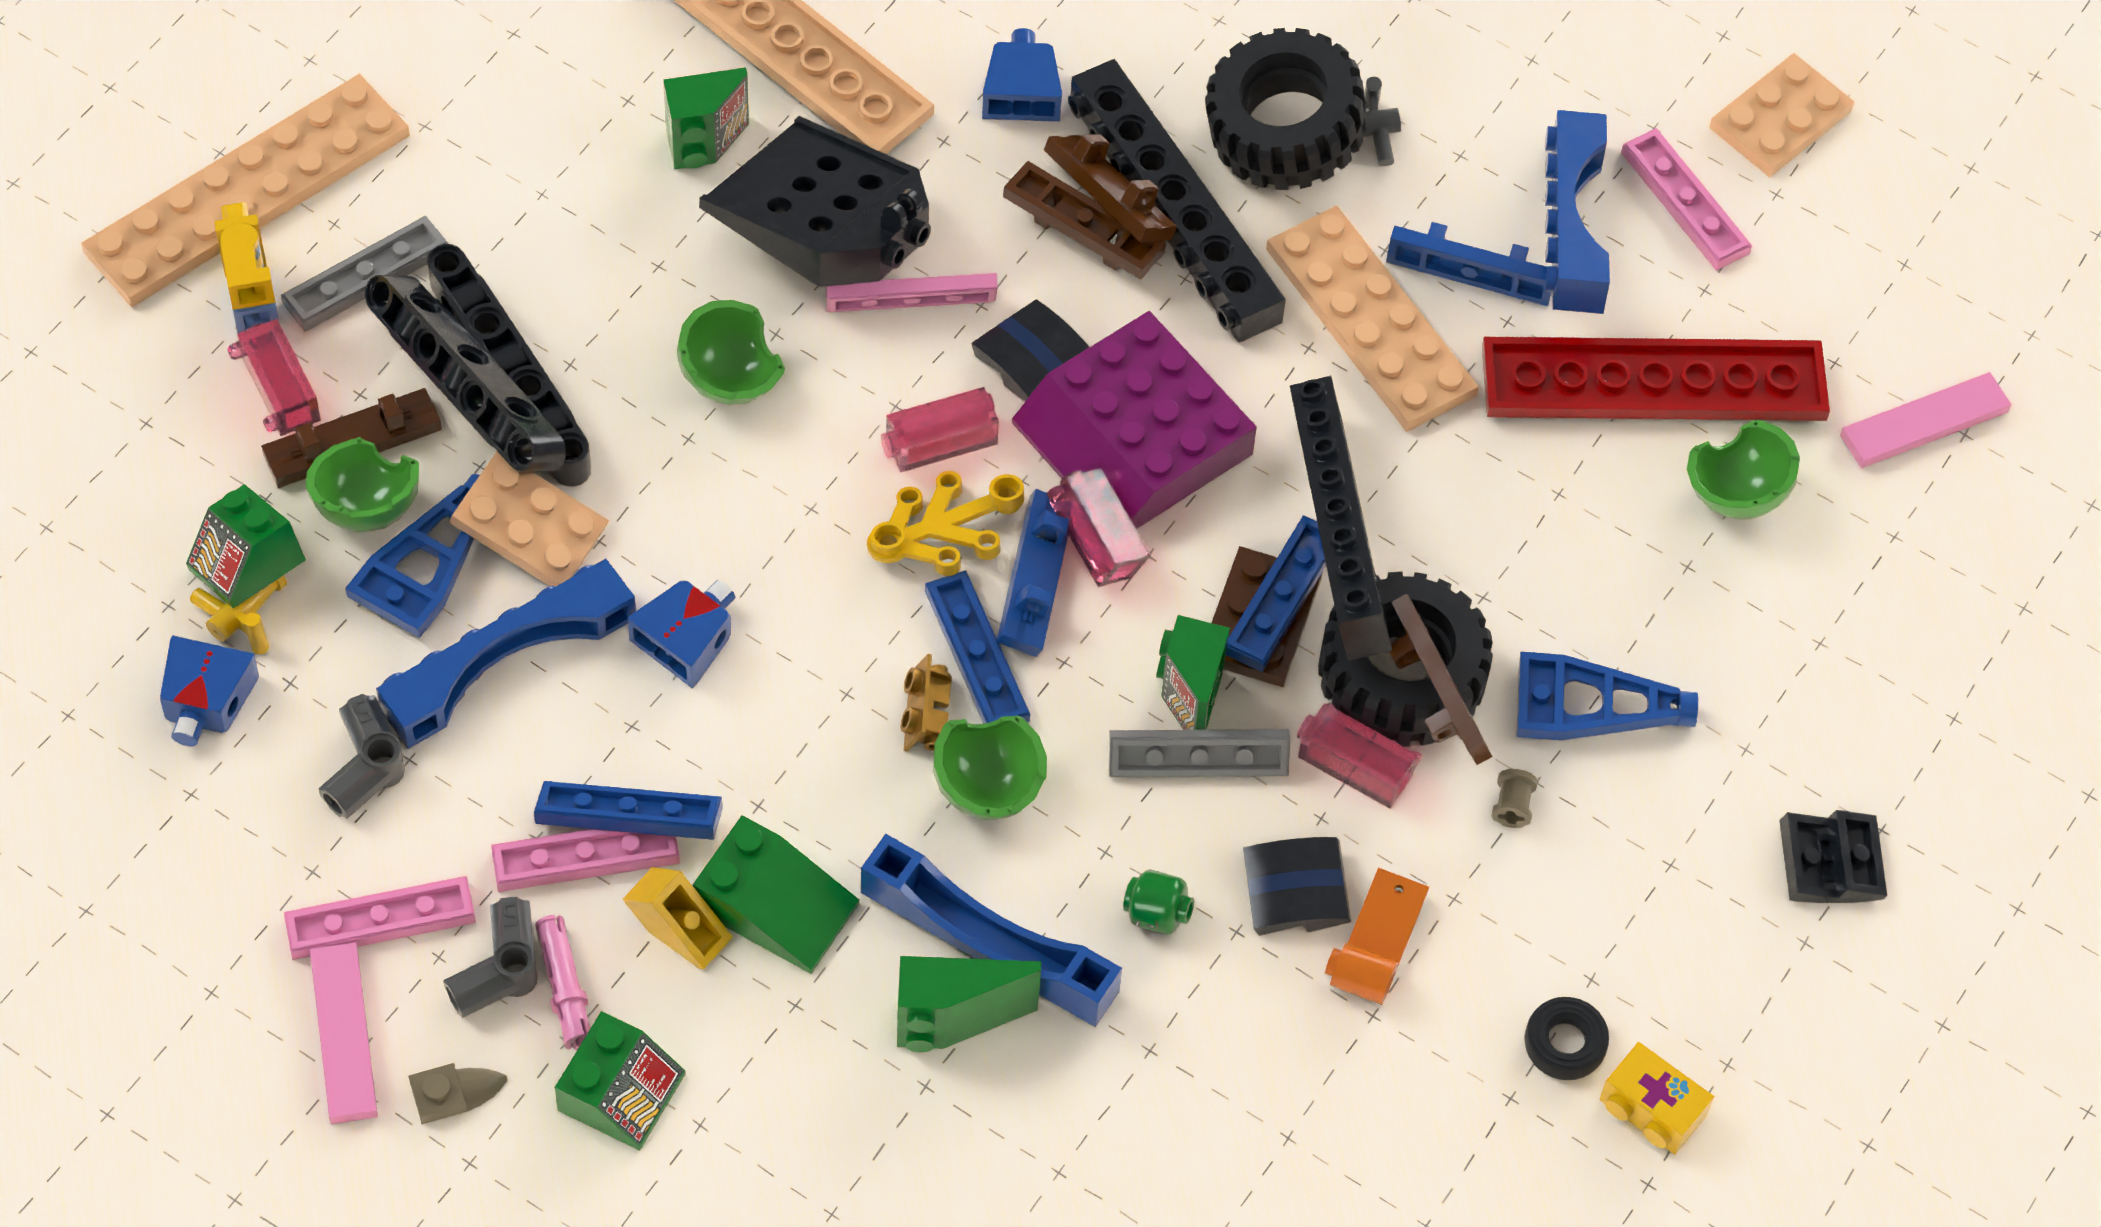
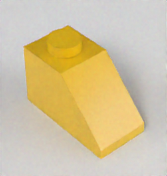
(677, 915)

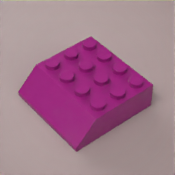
(1140, 416)

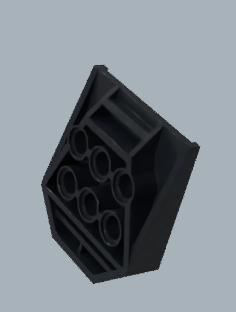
(825, 206)

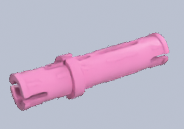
(568, 997)

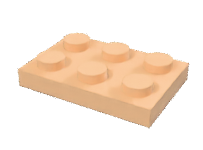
(1781, 114)
(529, 521)

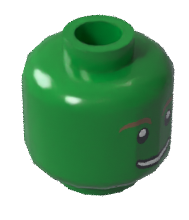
(1158, 902)

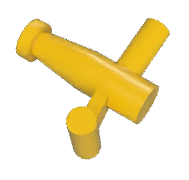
(227, 620)

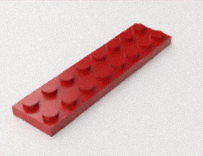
(1655, 378)

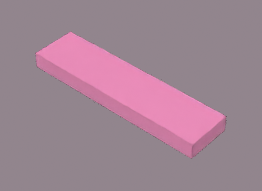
(1686, 199)
(912, 292)
(1925, 420)
(578, 857)
(381, 916)
(343, 1033)

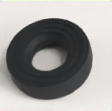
(1568, 1011)

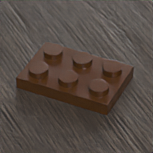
(1241, 585)

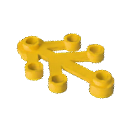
(894, 540)

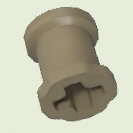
(1514, 798)

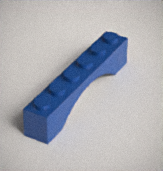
(1579, 264)
(580, 608)
(923, 895)

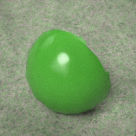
(727, 354)
(1746, 474)
(360, 487)
(989, 766)

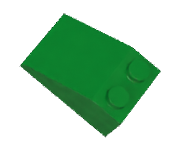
(774, 895)
(960, 998)

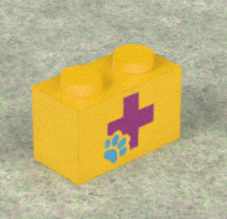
(1656, 1098)

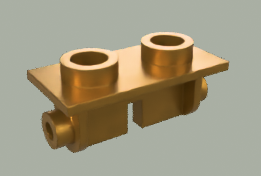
(926, 688)

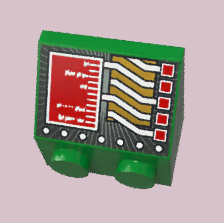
(705, 115)
(243, 546)
(1192, 669)
(618, 1081)

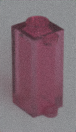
(276, 377)
(941, 429)
(1099, 526)
(1356, 755)

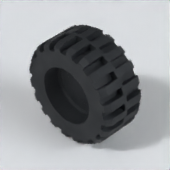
(1276, 66)
(1400, 706)

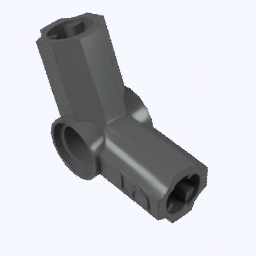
(361, 775)
(488, 979)

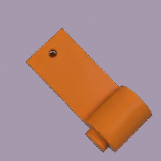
(1378, 938)

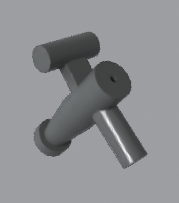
(1380, 122)

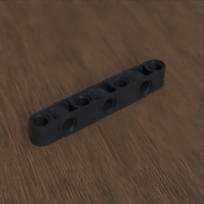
(479, 312)
(465, 373)

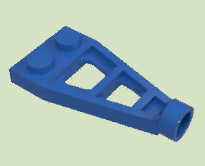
(399, 597)
(1542, 699)

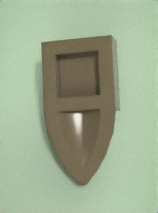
(453, 1091)

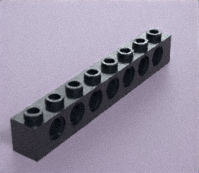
(1119, 113)
(1340, 519)

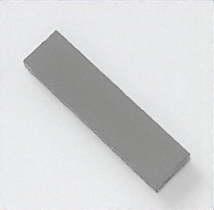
(346, 281)
(1199, 753)

